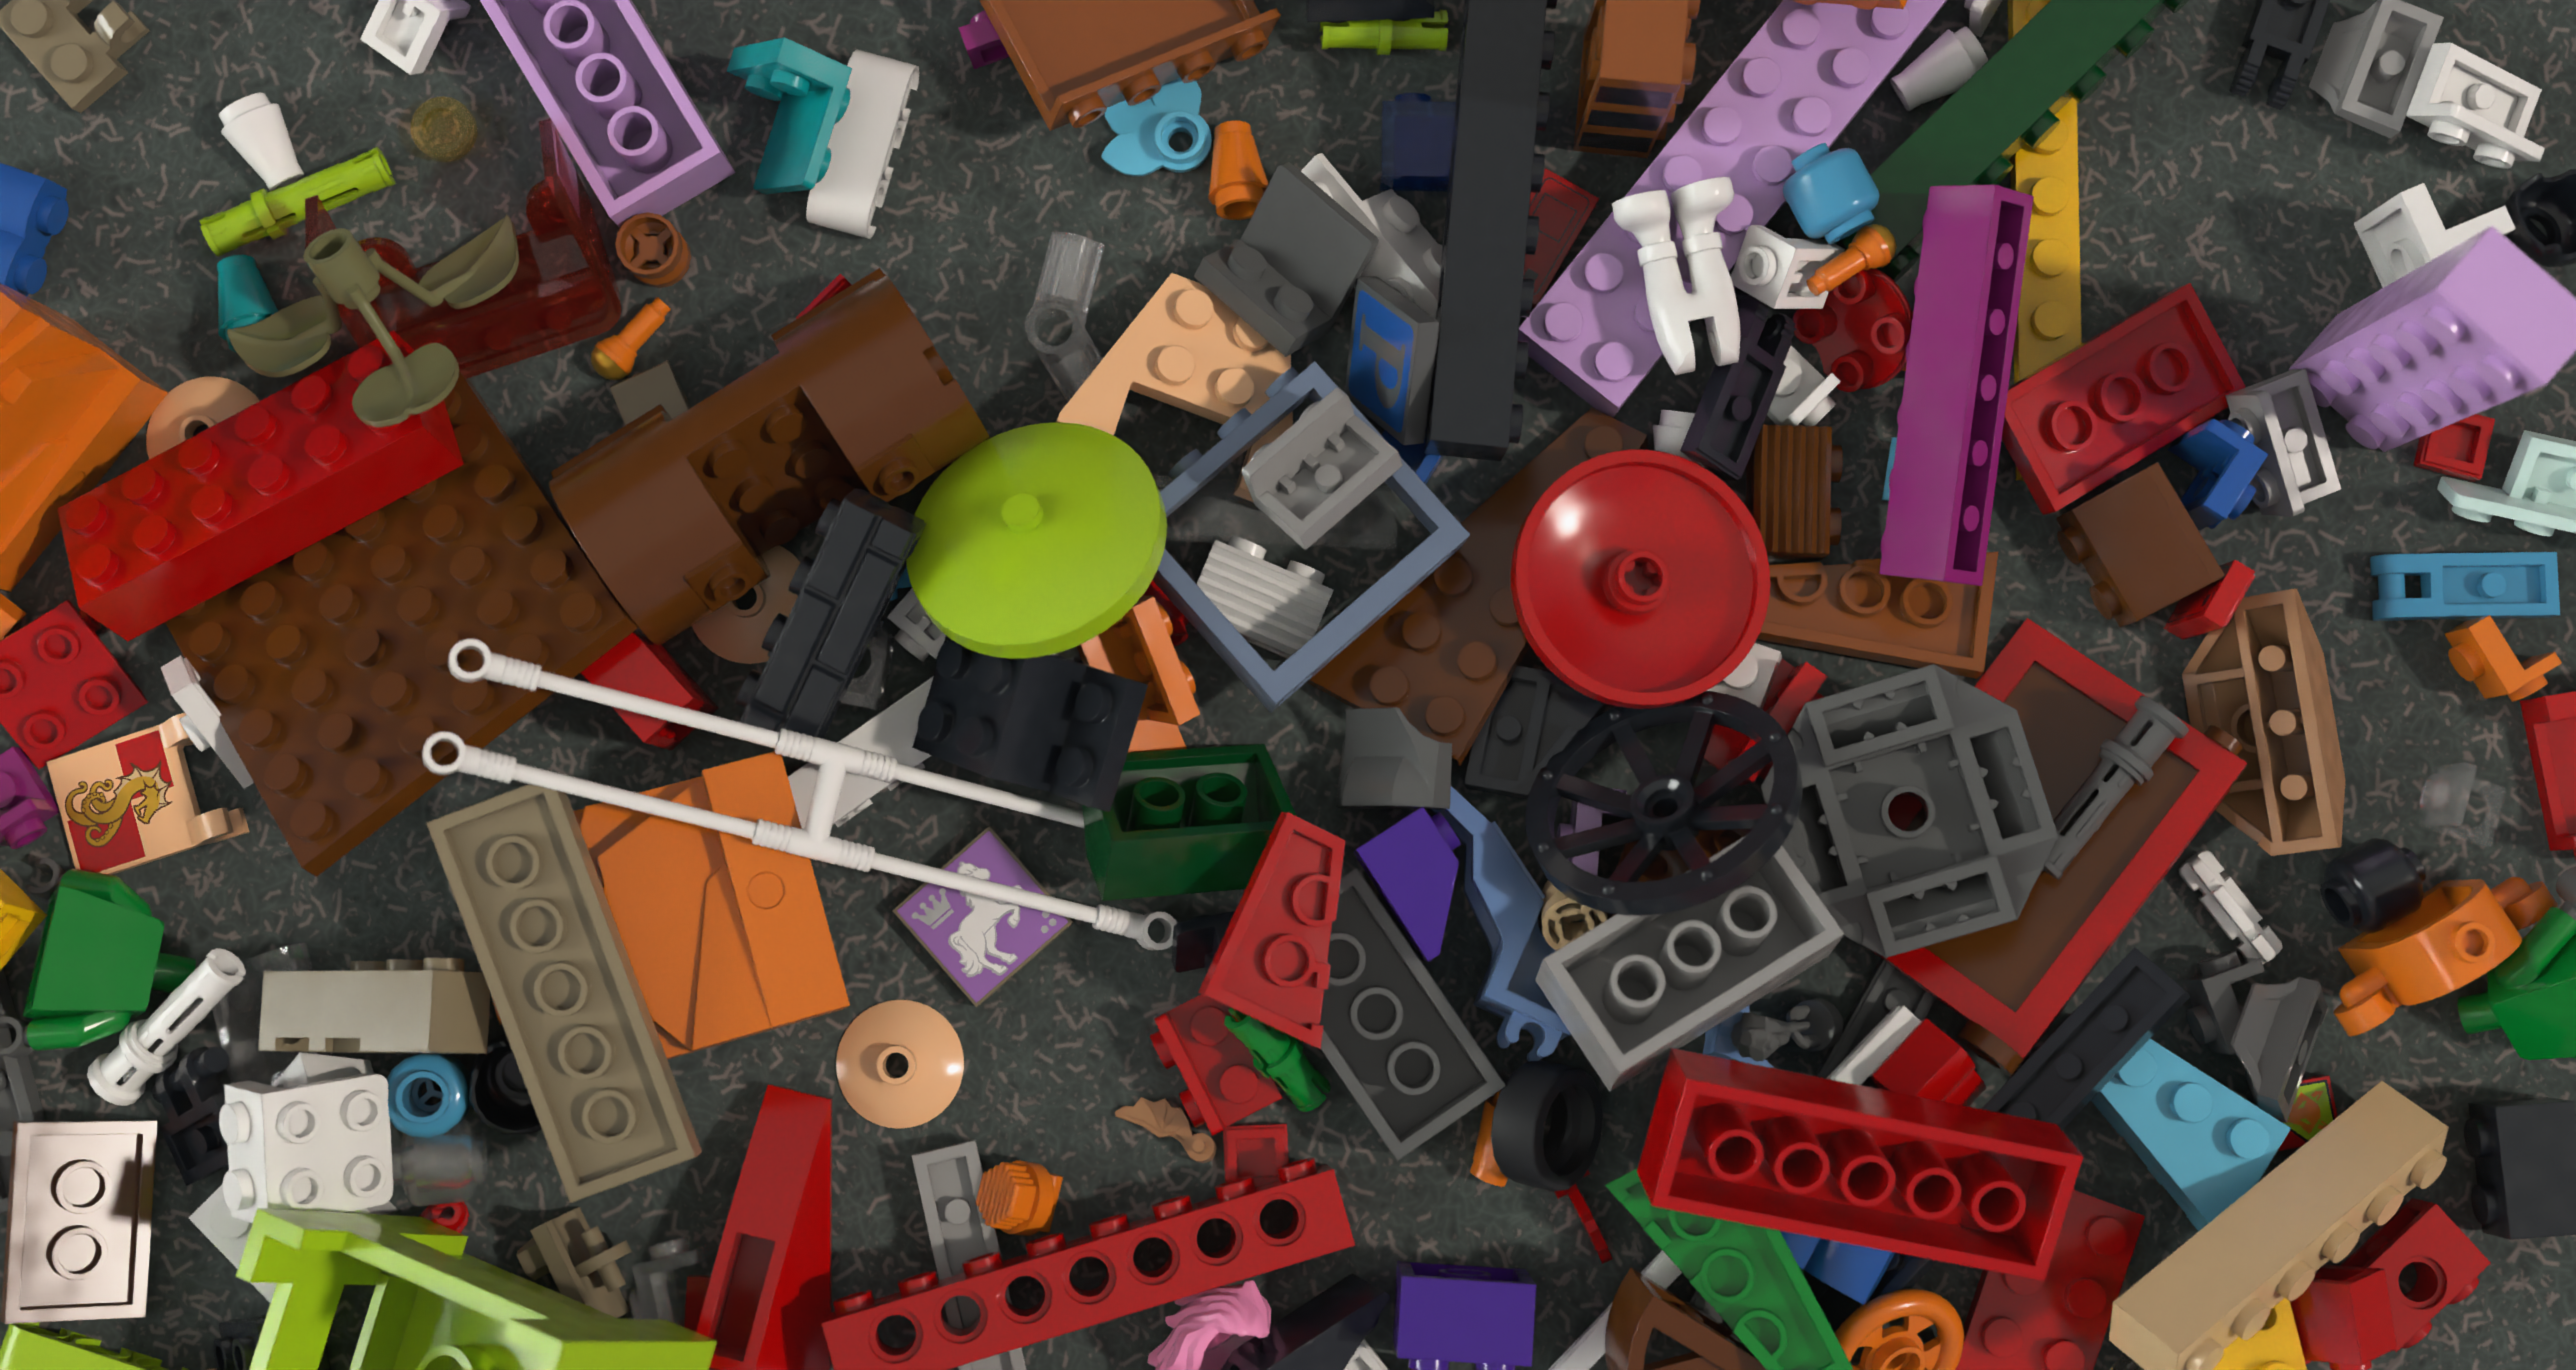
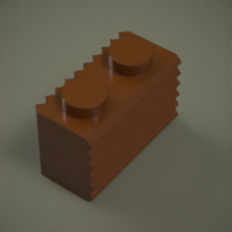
(1791, 491)

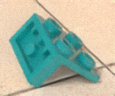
(811, 101)

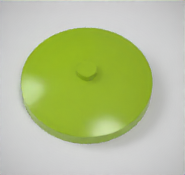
(1037, 540)

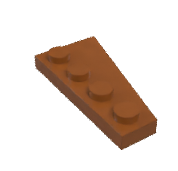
(1881, 616)

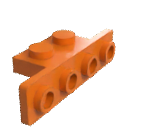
(1143, 651)

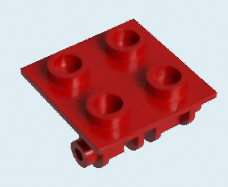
(61, 684)

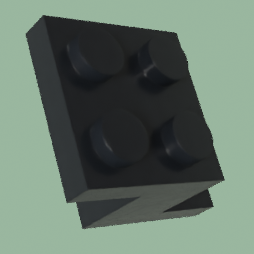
(1032, 721)

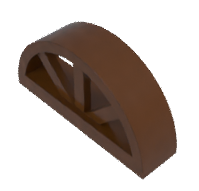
(1645, 1305)

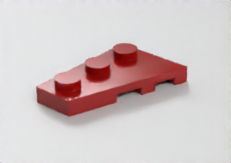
(1280, 934)

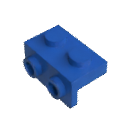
(2225, 465)

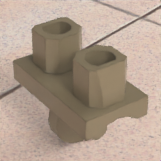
(577, 1261)

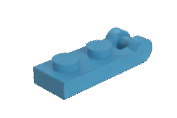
(2467, 586)

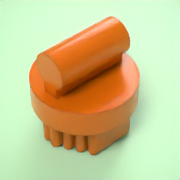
(1019, 1197)

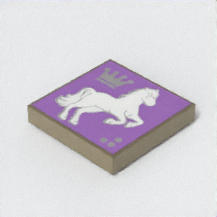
(975, 936)

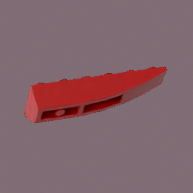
(777, 1244)

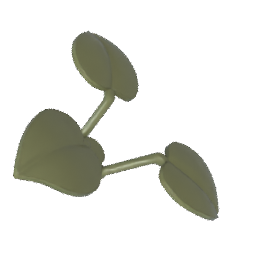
(350, 277)

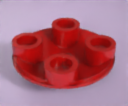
(1859, 330)

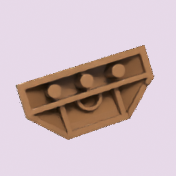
(2272, 693)

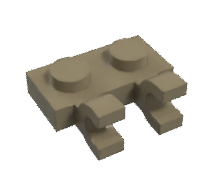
(66, 51)

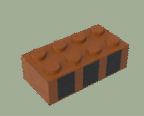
(1633, 74)

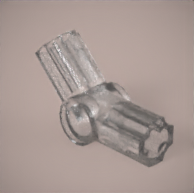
(1067, 292)

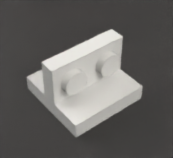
(2410, 233)

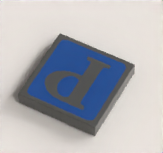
(1391, 360)

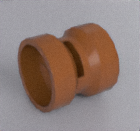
(644, 240)

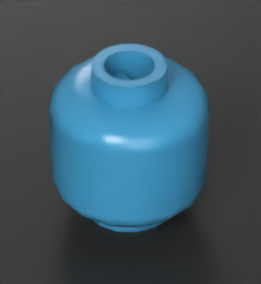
(1830, 193)
(411, 1111)

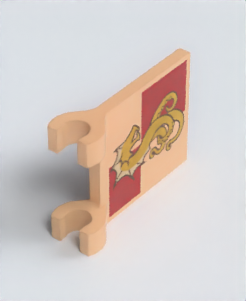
(135, 801)

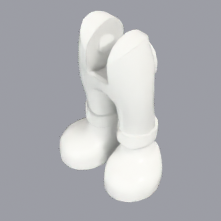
(1712, 287)

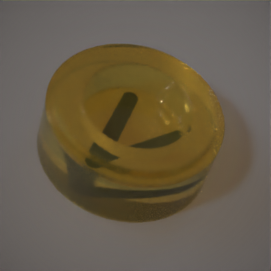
(443, 129)

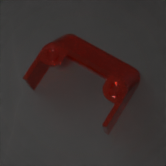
(554, 299)

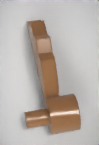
(1169, 1122)

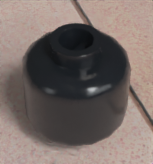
(2373, 885)

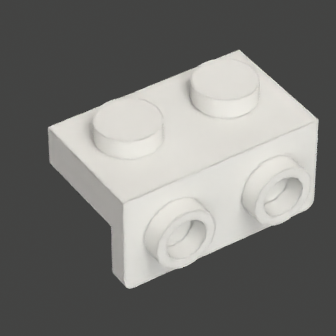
(2475, 106)

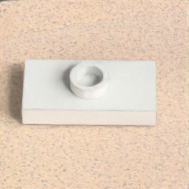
(202, 716)

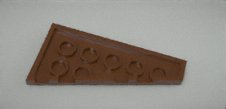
(1457, 634)

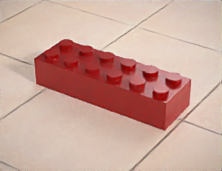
(246, 495)
(1858, 1165)

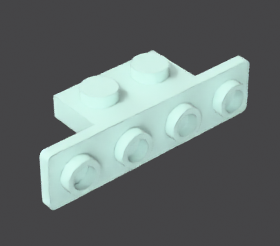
(2535, 493)

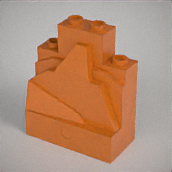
(62, 422)
(713, 925)

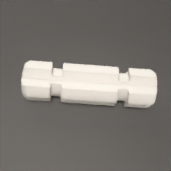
(2230, 907)

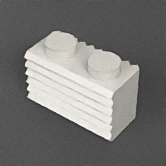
(1261, 600)

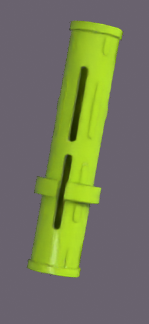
(276, 210)

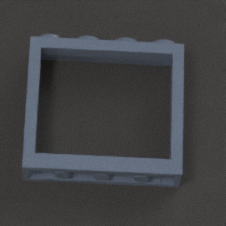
(1197, 470)

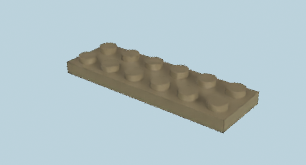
(564, 989)

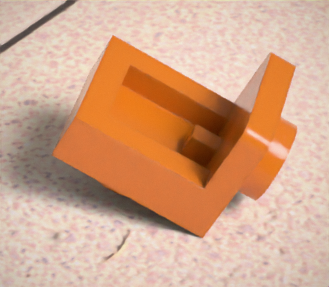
(2484, 656)

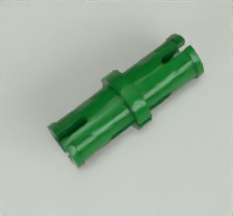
(1282, 1059)

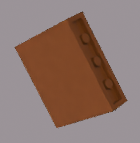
(1103, 52)

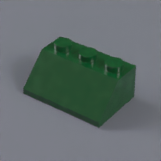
(1185, 822)

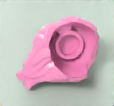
(1212, 1327)

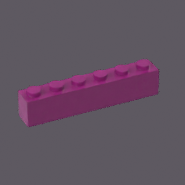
(1956, 383)

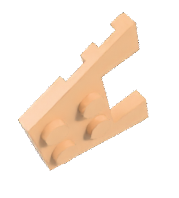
(1188, 355)

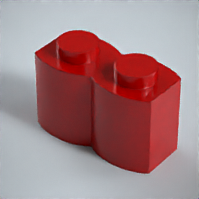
(1931, 1068)

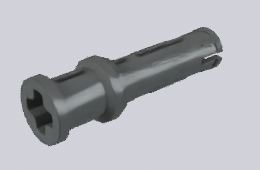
(2123, 763)

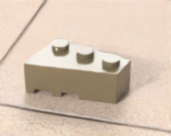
(377, 1009)

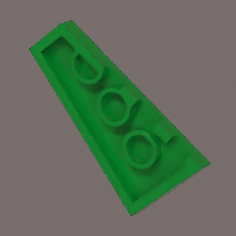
(1746, 1279)

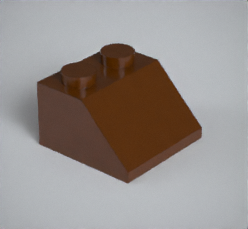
(2137, 547)

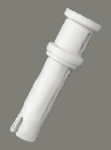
(152, 1043)

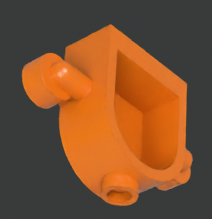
(2436, 949)

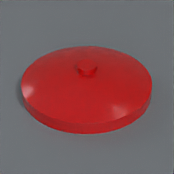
(1640, 579)

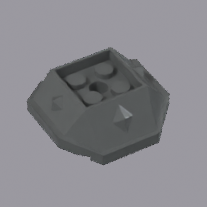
(1980, 797)

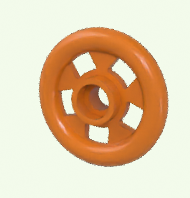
(1900, 1345)

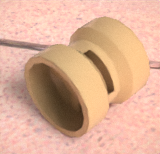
(1560, 911)

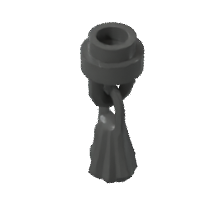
(1811, 1024)

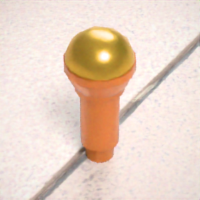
(1870, 249)
(616, 355)

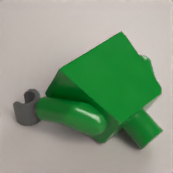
(91, 962)
(2534, 987)

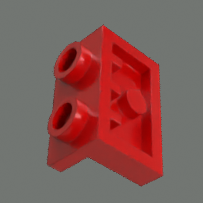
(1213, 1064)

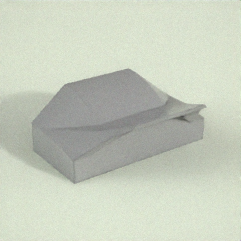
(2376, 63)

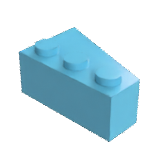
(2190, 1131)

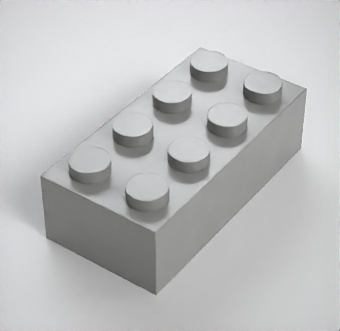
(1672, 976)

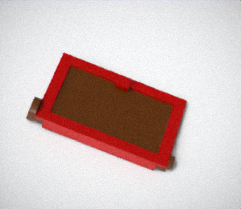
(2026, 971)

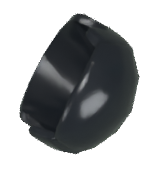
(2554, 206)
(498, 1091)

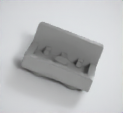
(2288, 428)
(1319, 469)

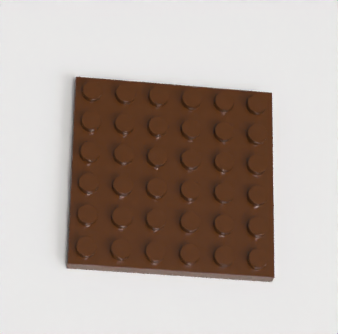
(342, 651)

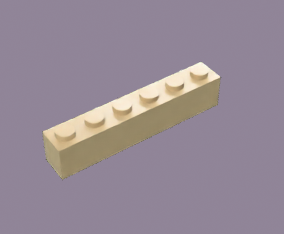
(2280, 1234)

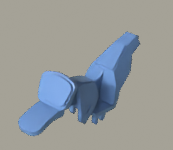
(1507, 911)

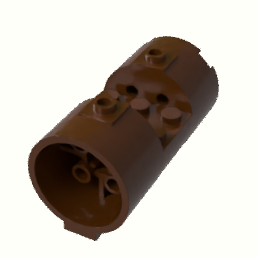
(694, 500)

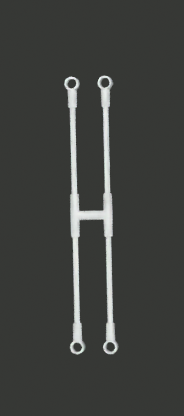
(815, 838)

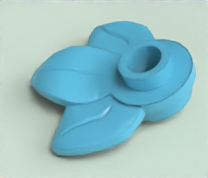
(1148, 126)

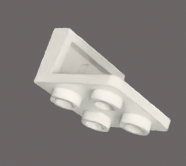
(307, 1146)

